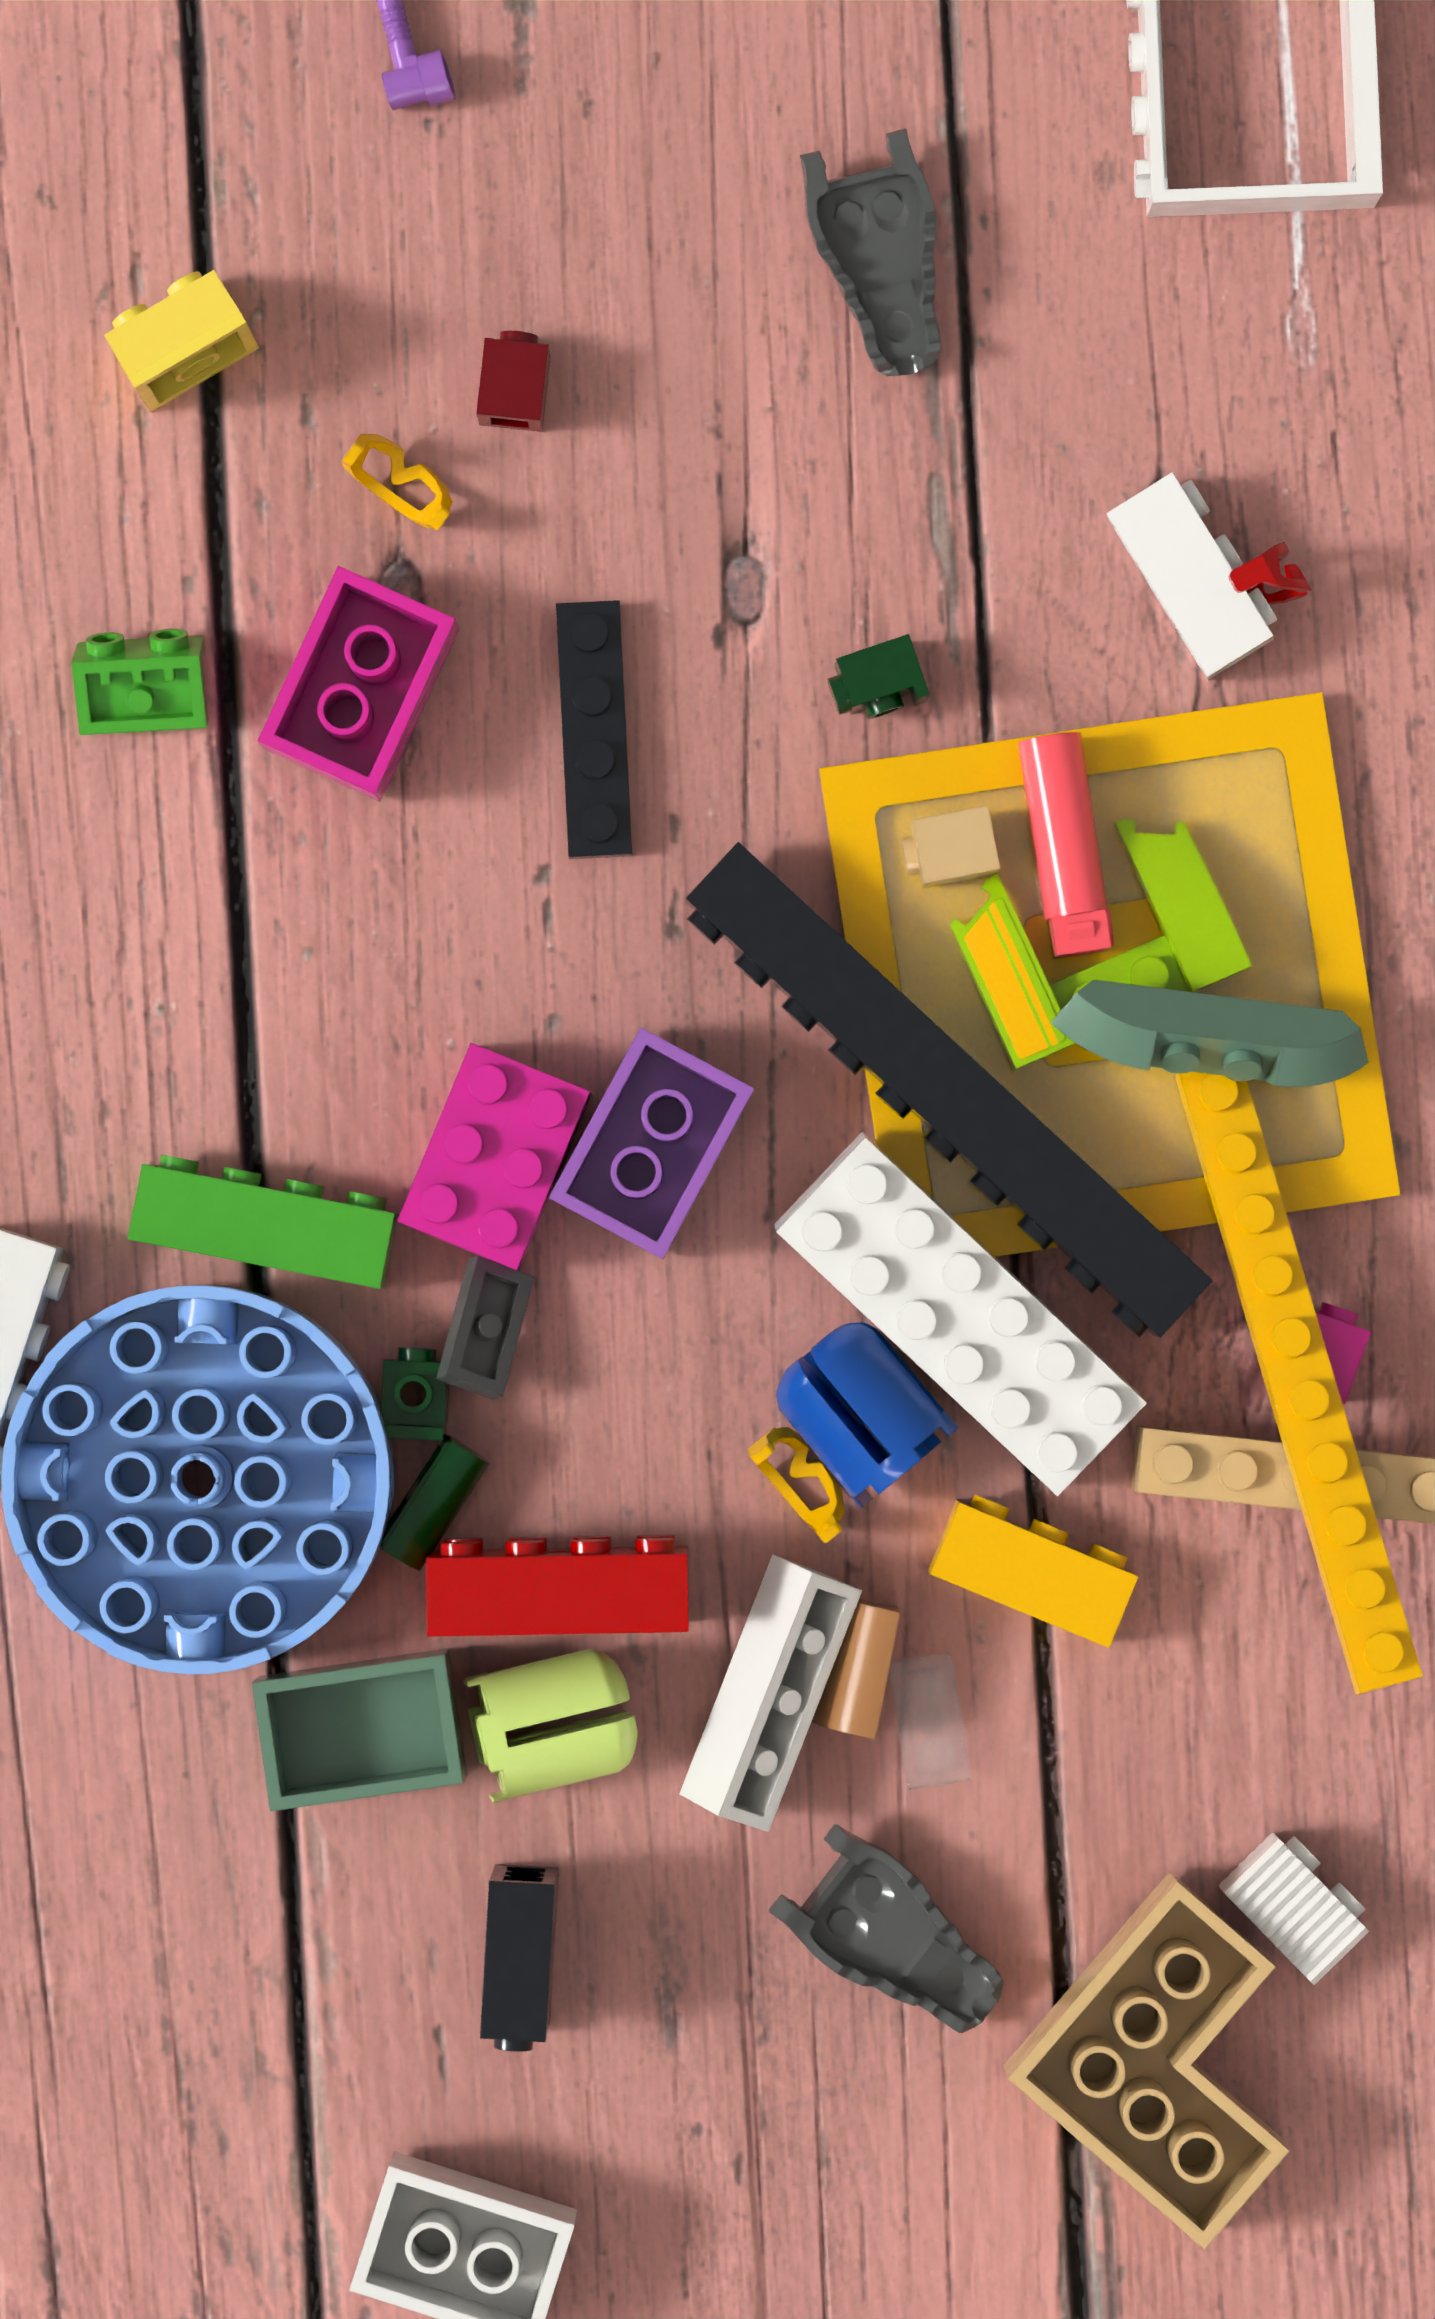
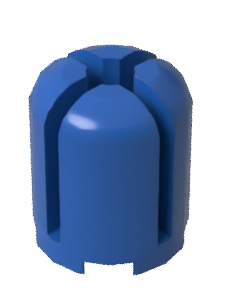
(861, 1409)

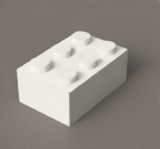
(461, 2245)

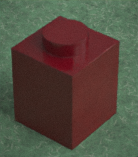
(513, 382)

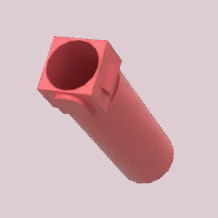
(1066, 844)

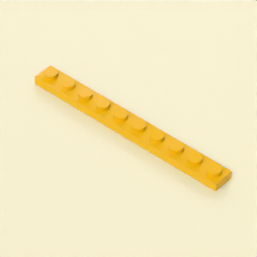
(1299, 1382)

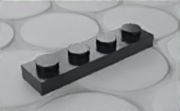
(594, 729)

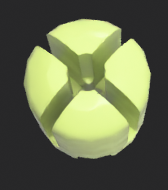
(543, 1694)

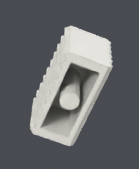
(1294, 1907)

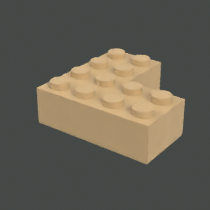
(1122, 2067)

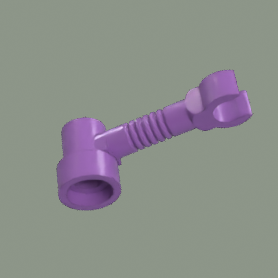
(414, 76)

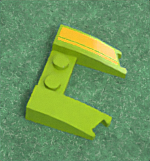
(1193, 952)

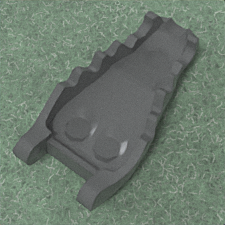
(880, 248)
(885, 1932)

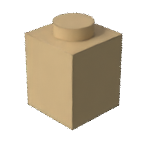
(951, 847)

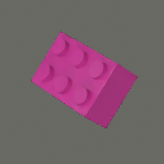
(359, 683)
(494, 1156)

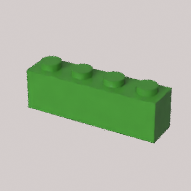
(263, 1225)

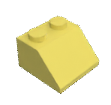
(180, 338)

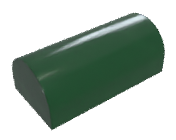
(433, 1502)

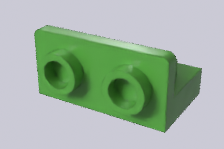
(140, 683)

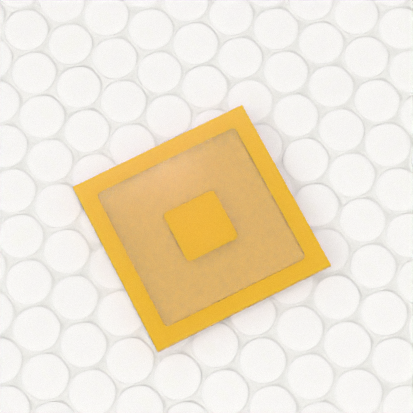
(1271, 831)

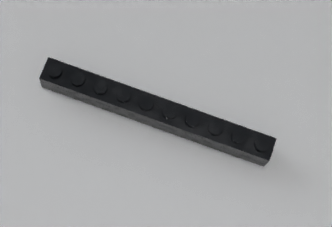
(947, 1091)

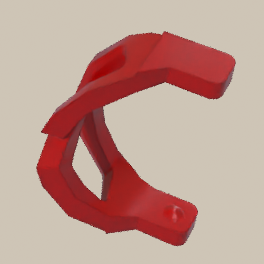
(1266, 570)

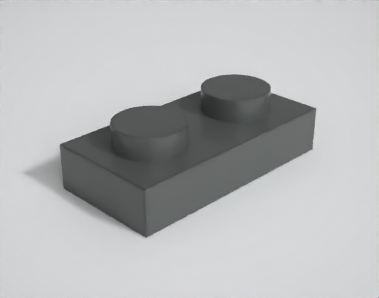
(485, 1327)

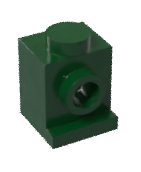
(878, 679)
(414, 1422)

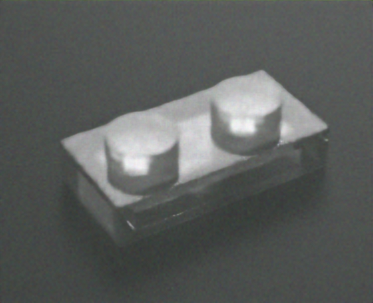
(929, 1721)

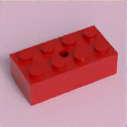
(557, 1589)

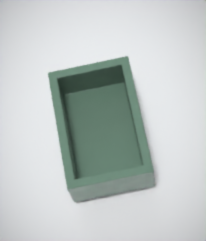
(359, 1729)

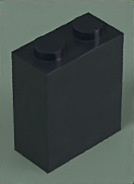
(519, 1956)

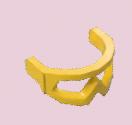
(433, 514)
(823, 1519)

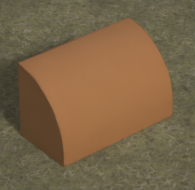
(860, 1672)

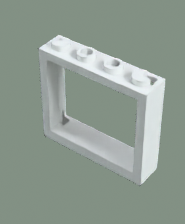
(1362, 130)

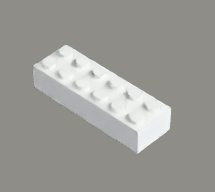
(959, 1314)

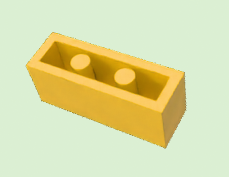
(1034, 1570)

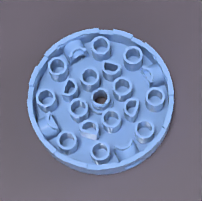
(102, 1495)

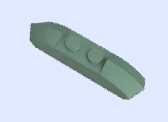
(1213, 1034)

